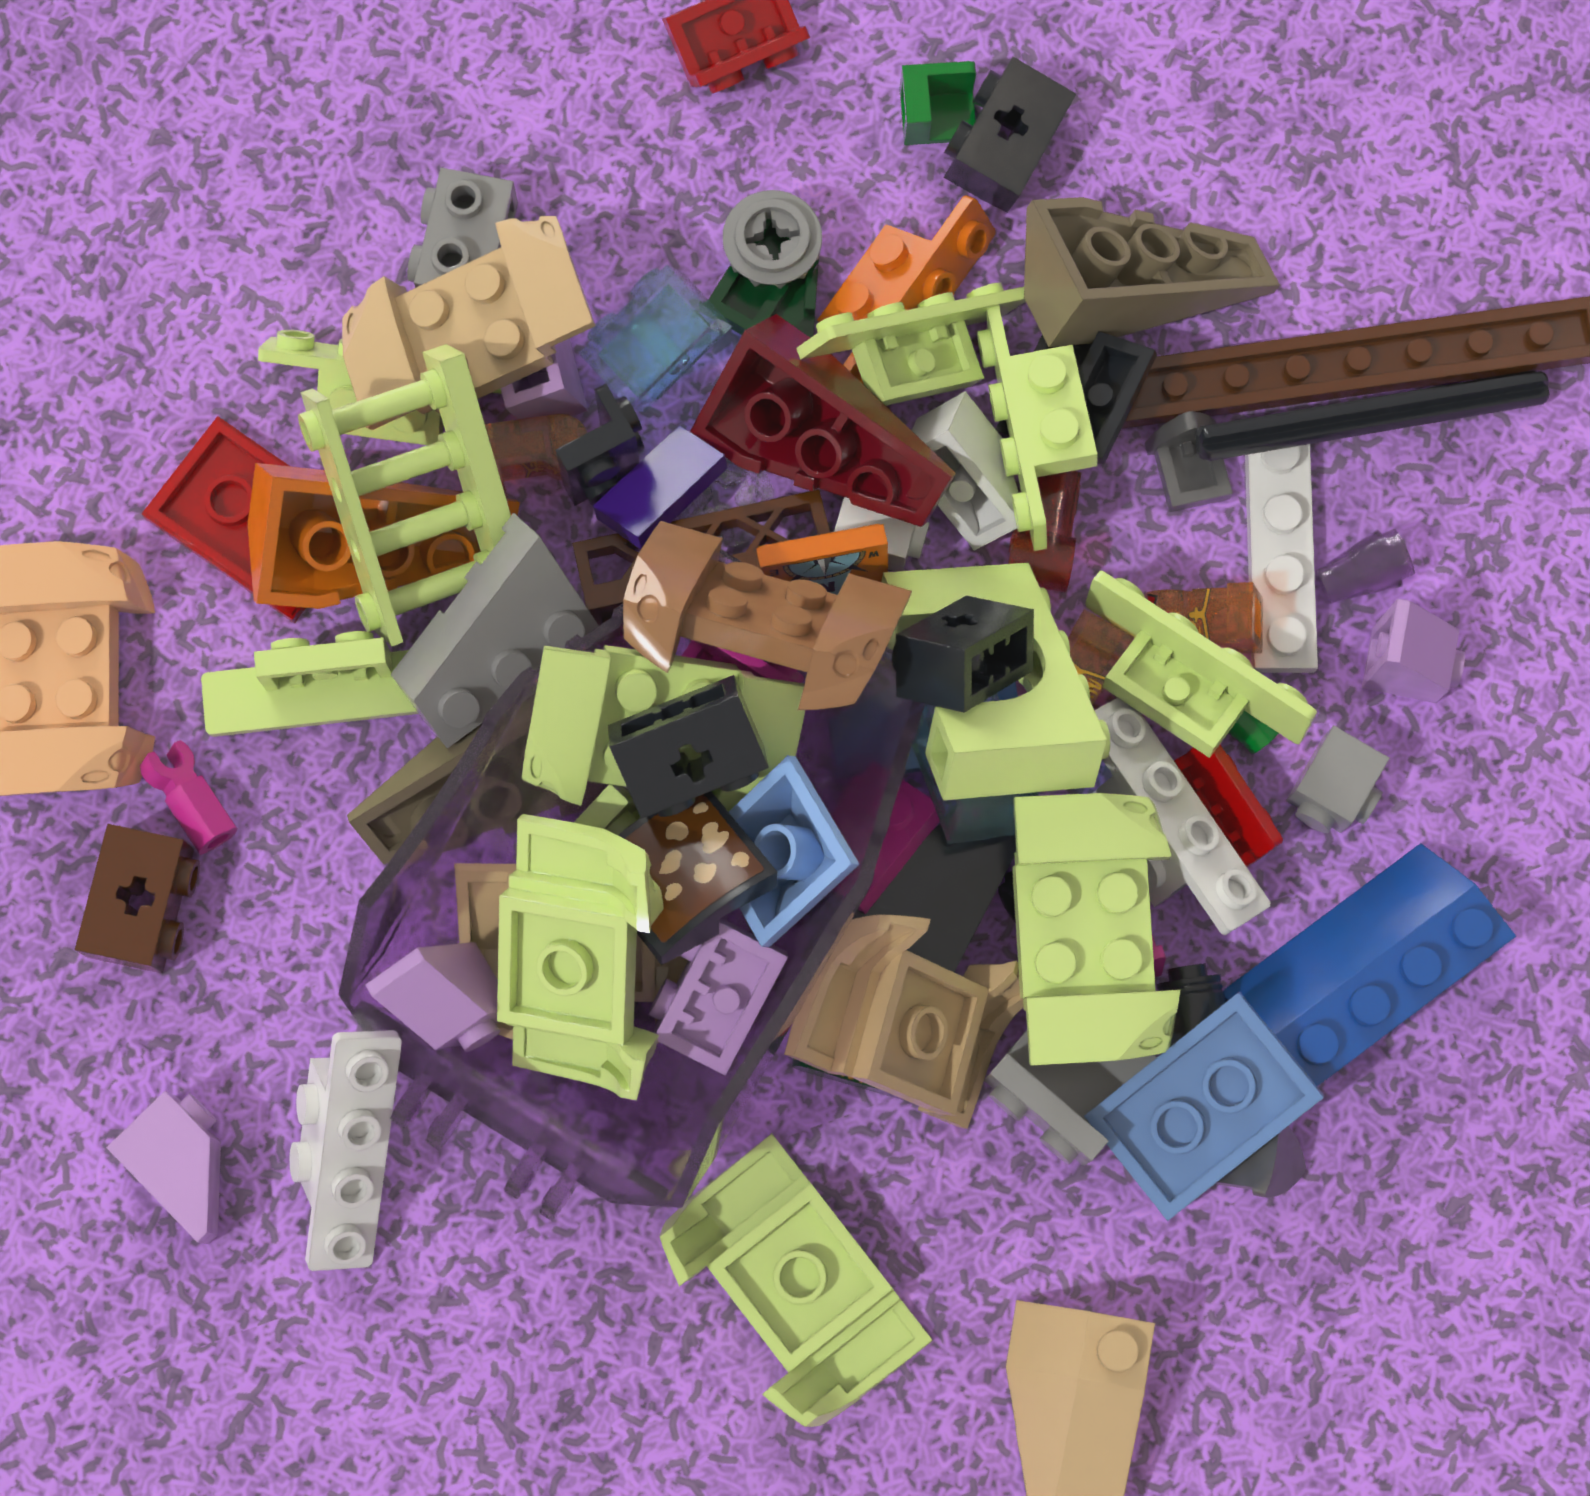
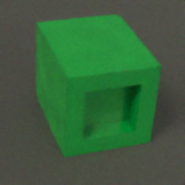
(936, 100)

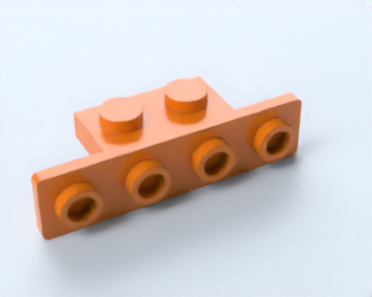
(913, 268)

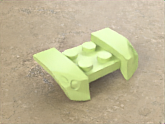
(588, 691)
(1089, 928)
(573, 953)
(795, 1282)

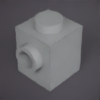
(1338, 783)

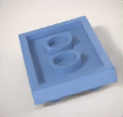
(1204, 1106)

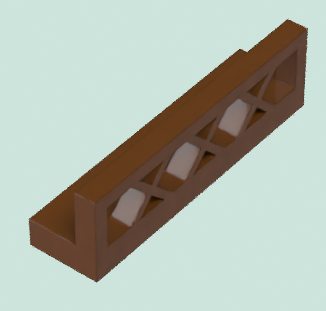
(605, 597)

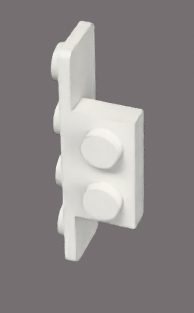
(1196, 843)
(345, 1145)

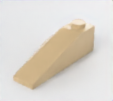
(1076, 1397)

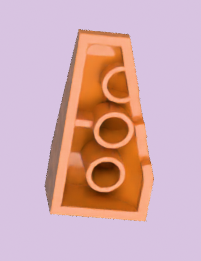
(301, 547)

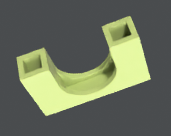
(1019, 743)

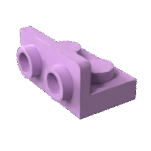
(717, 996)

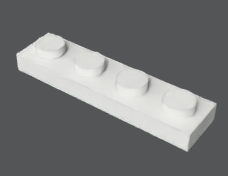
(1282, 557)

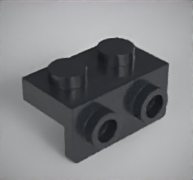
(603, 455)

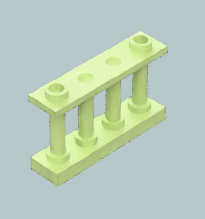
(461, 448)

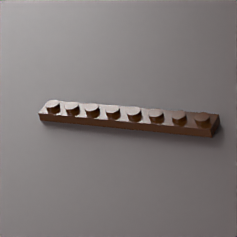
(1365, 361)

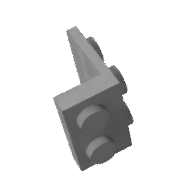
(1059, 1097)

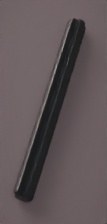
(1371, 415)

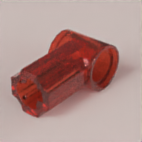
(1052, 565)

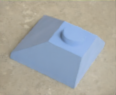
(799, 841)

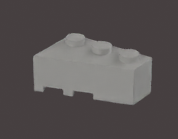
(491, 633)

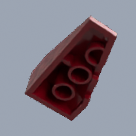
(818, 427)

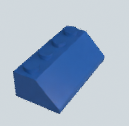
(1373, 961)

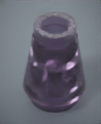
(1367, 567)

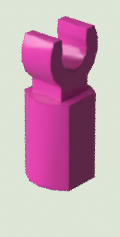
(189, 798)

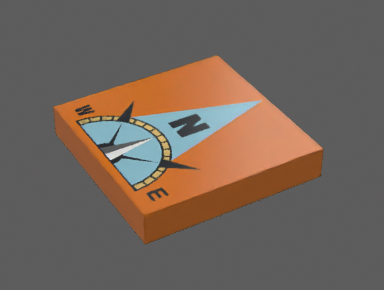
(828, 557)

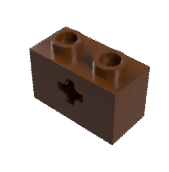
(126, 867)

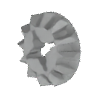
(791, 219)

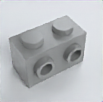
(460, 222)

